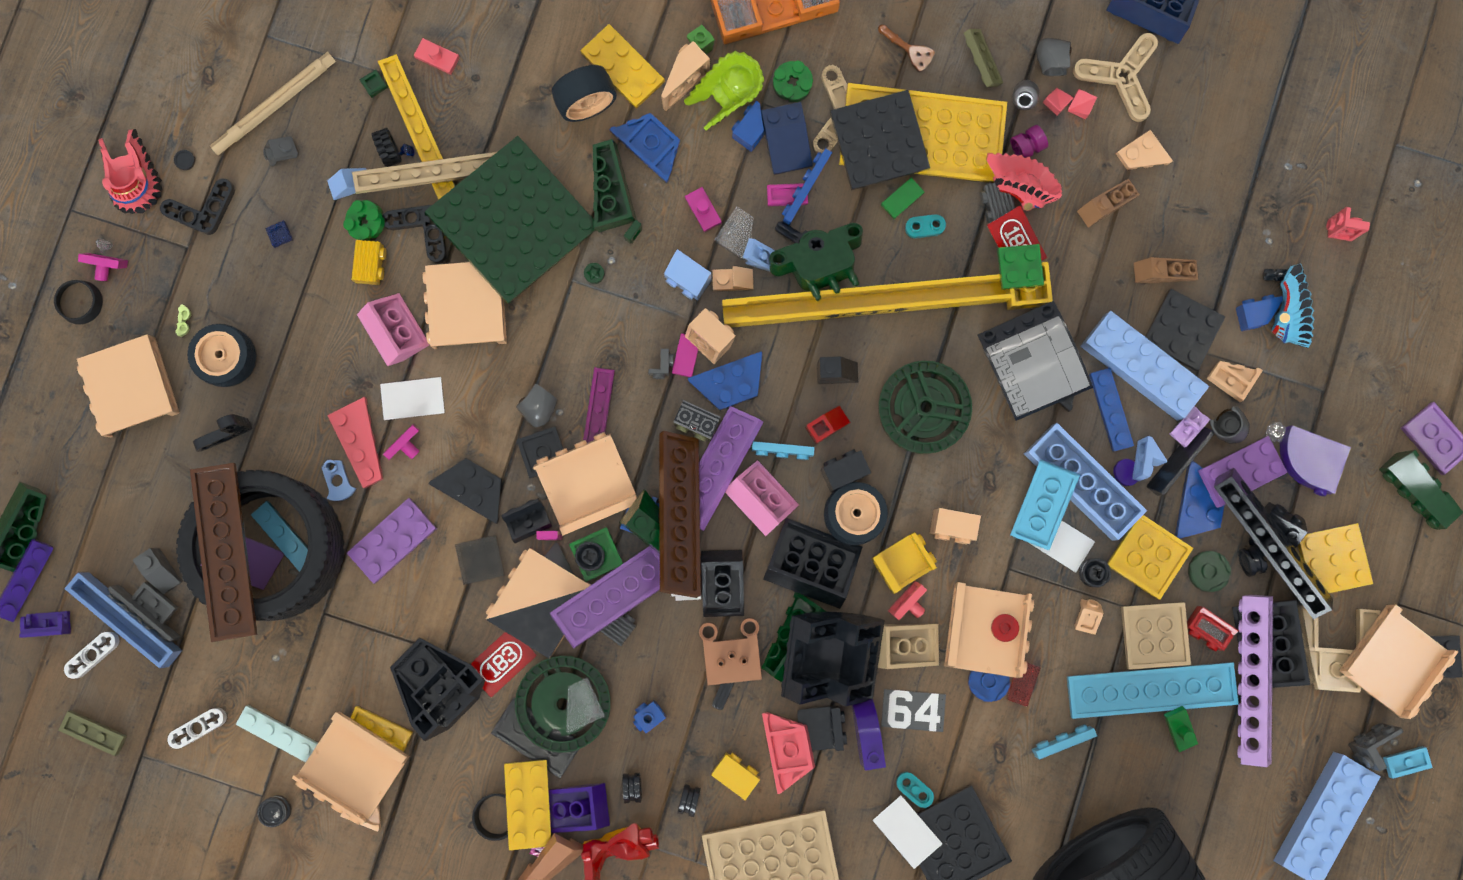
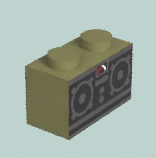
(697, 421)

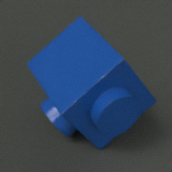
(648, 716)

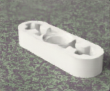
(101, 654)
(205, 728)

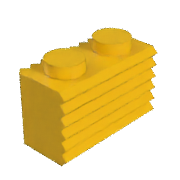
(368, 262)

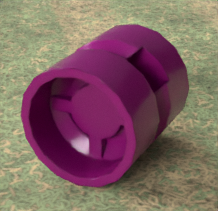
(1032, 141)

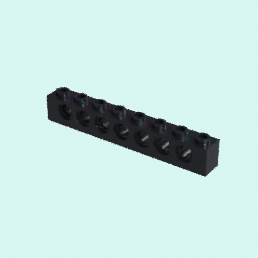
(1273, 543)

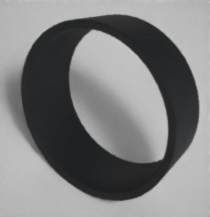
(93, 312)
(477, 825)

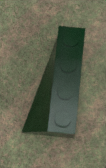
(1421, 489)
(644, 520)
(19, 524)
(777, 653)

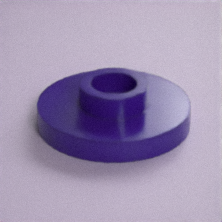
(1124, 472)

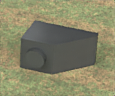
(157, 570)

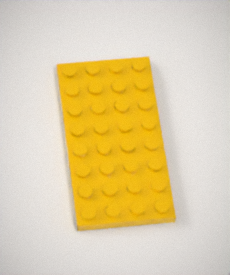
(953, 130)

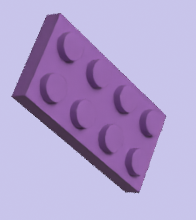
(1254, 463)
(391, 540)

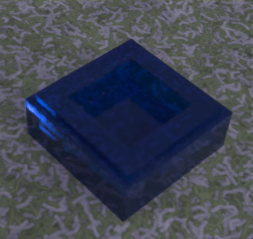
(279, 234)

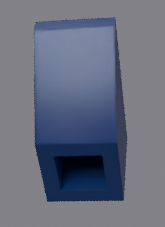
(750, 129)
(1258, 313)

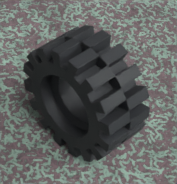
(386, 147)

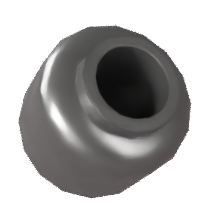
(1025, 95)

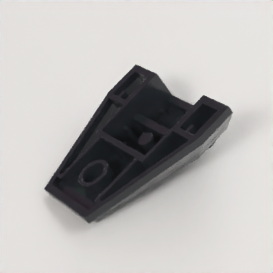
(435, 687)

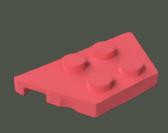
(788, 750)

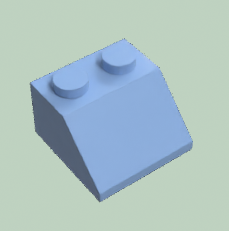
(687, 275)

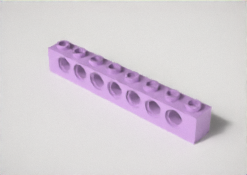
(1263, 712)

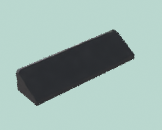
(1178, 463)

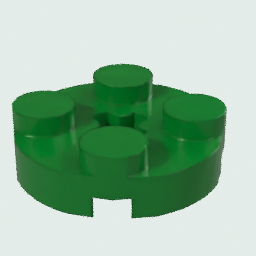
(796, 70)
(354, 218)

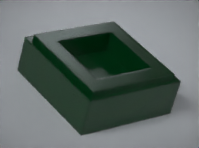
(373, 83)
(633, 231)

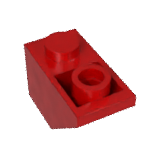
(827, 424)

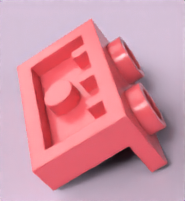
(1346, 228)

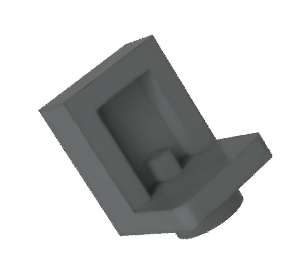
(279, 150)
(666, 362)

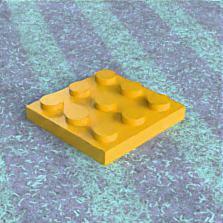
(1149, 557)
(1337, 557)

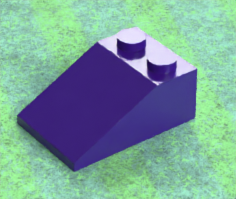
(578, 808)

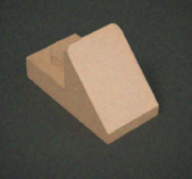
(733, 279)

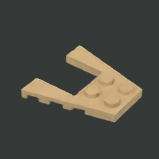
(1328, 661)

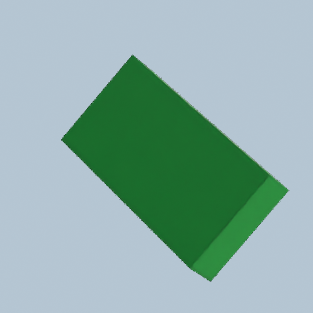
(902, 198)

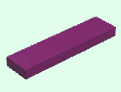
(599, 403)

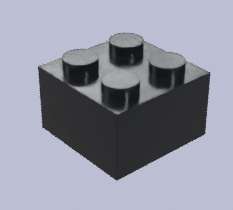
(845, 470)

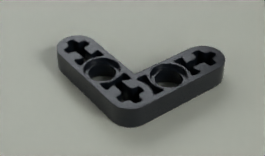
(202, 217)
(422, 220)
(229, 428)

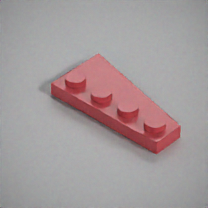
(356, 436)

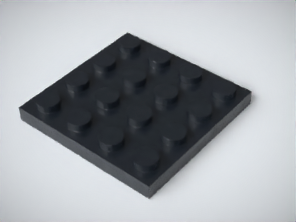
(879, 139)
(967, 838)

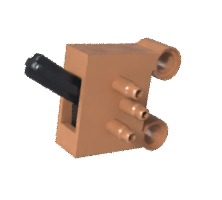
(730, 661)

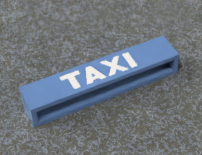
(115, 614)

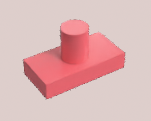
(436, 56)
(909, 602)

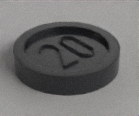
(184, 160)

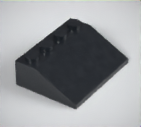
(812, 563)
(1290, 645)

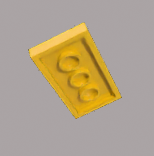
(625, 66)
(527, 804)

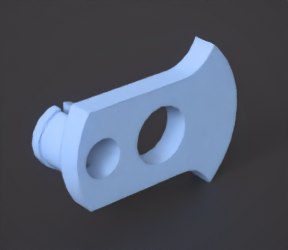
(340, 492)

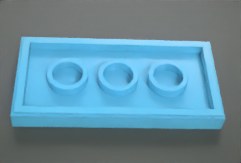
(1045, 504)

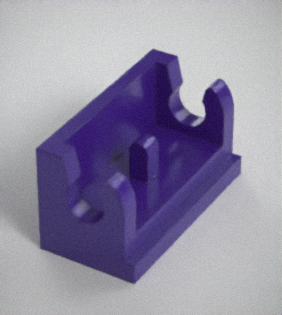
(45, 624)

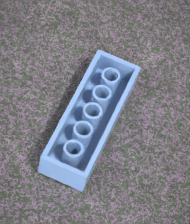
(1144, 366)
(1096, 491)
(1327, 818)

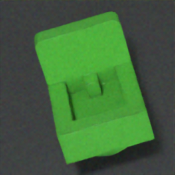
(702, 38)

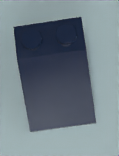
(787, 138)

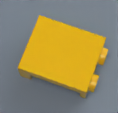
(904, 562)

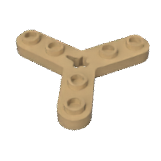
(1108, 73)

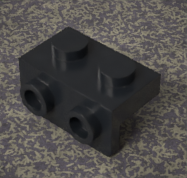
(526, 520)

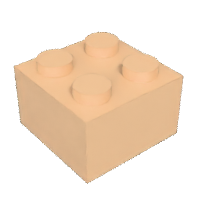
(710, 335)
(954, 524)

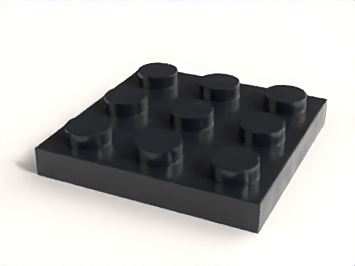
(1184, 329)

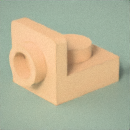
(1089, 616)

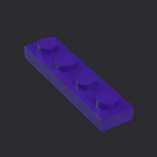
(23, 579)

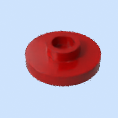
(1005, 628)

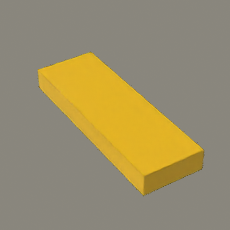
(387, 730)

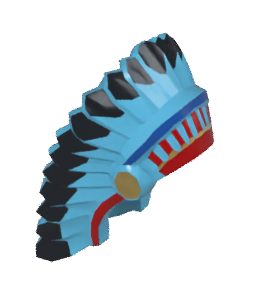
(1295, 317)

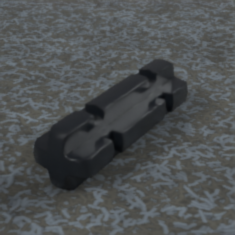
(1277, 275)

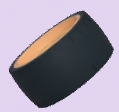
(583, 93)

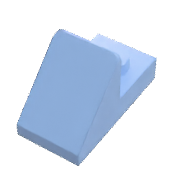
(757, 254)
(1146, 457)

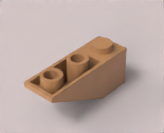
(1108, 202)
(1165, 270)

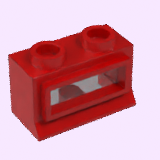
(1210, 628)

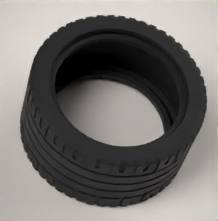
(323, 552)
(1124, 848)

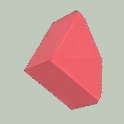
(1057, 101)
(1082, 104)

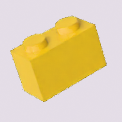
(736, 775)

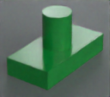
(1180, 729)

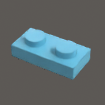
(1407, 762)

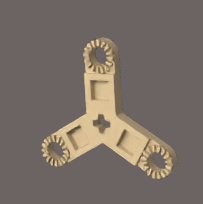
(837, 93)

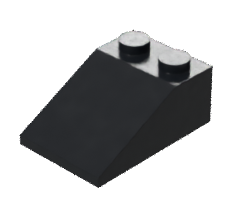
(722, 583)

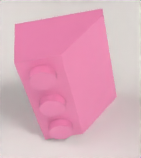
(392, 329)
(761, 497)

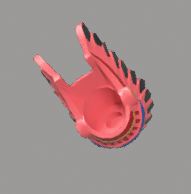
(132, 177)
(1024, 179)

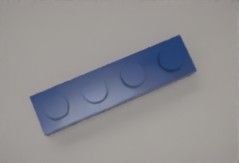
(810, 178)
(1111, 409)

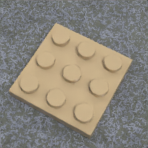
(1155, 635)

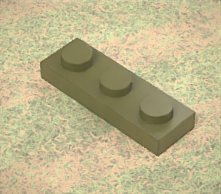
(983, 58)
(92, 733)

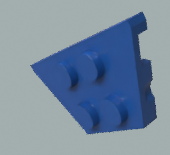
(650, 143)
(731, 382)
(1197, 508)

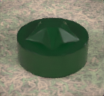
(594, 273)

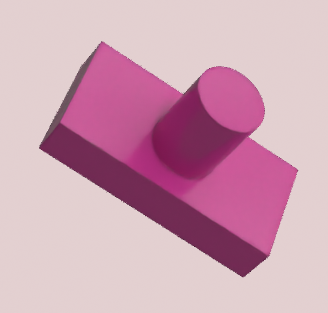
(703, 209)
(102, 264)
(403, 444)

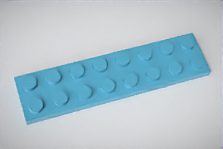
(1152, 690)

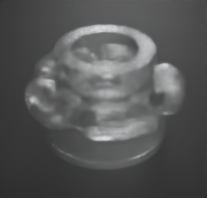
(1272, 434)

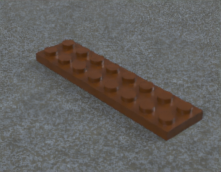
(679, 514)
(223, 552)

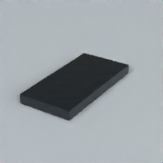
(510, 732)

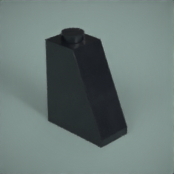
(836, 370)

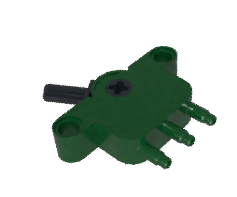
(818, 257)

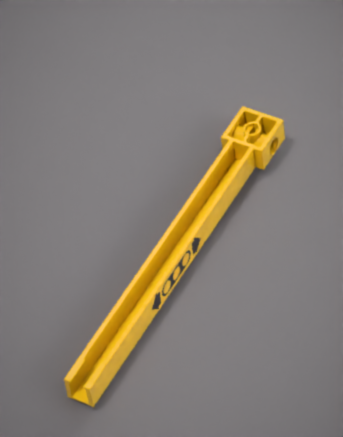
(884, 299)

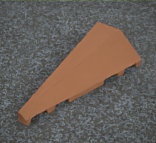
(553, 858)

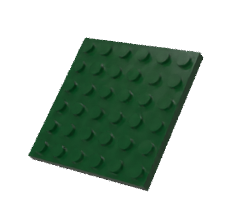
(512, 219)

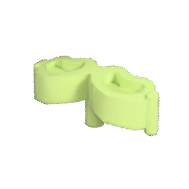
(183, 316)

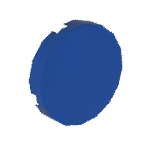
(988, 686)

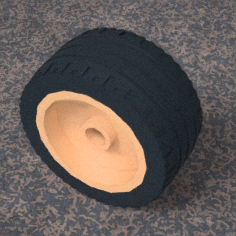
(221, 355)
(870, 518)

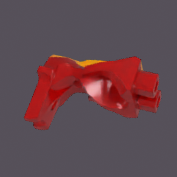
(624, 843)

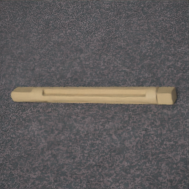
(272, 103)

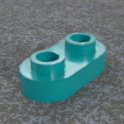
(926, 227)
(914, 789)

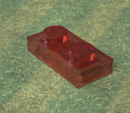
(1022, 688)

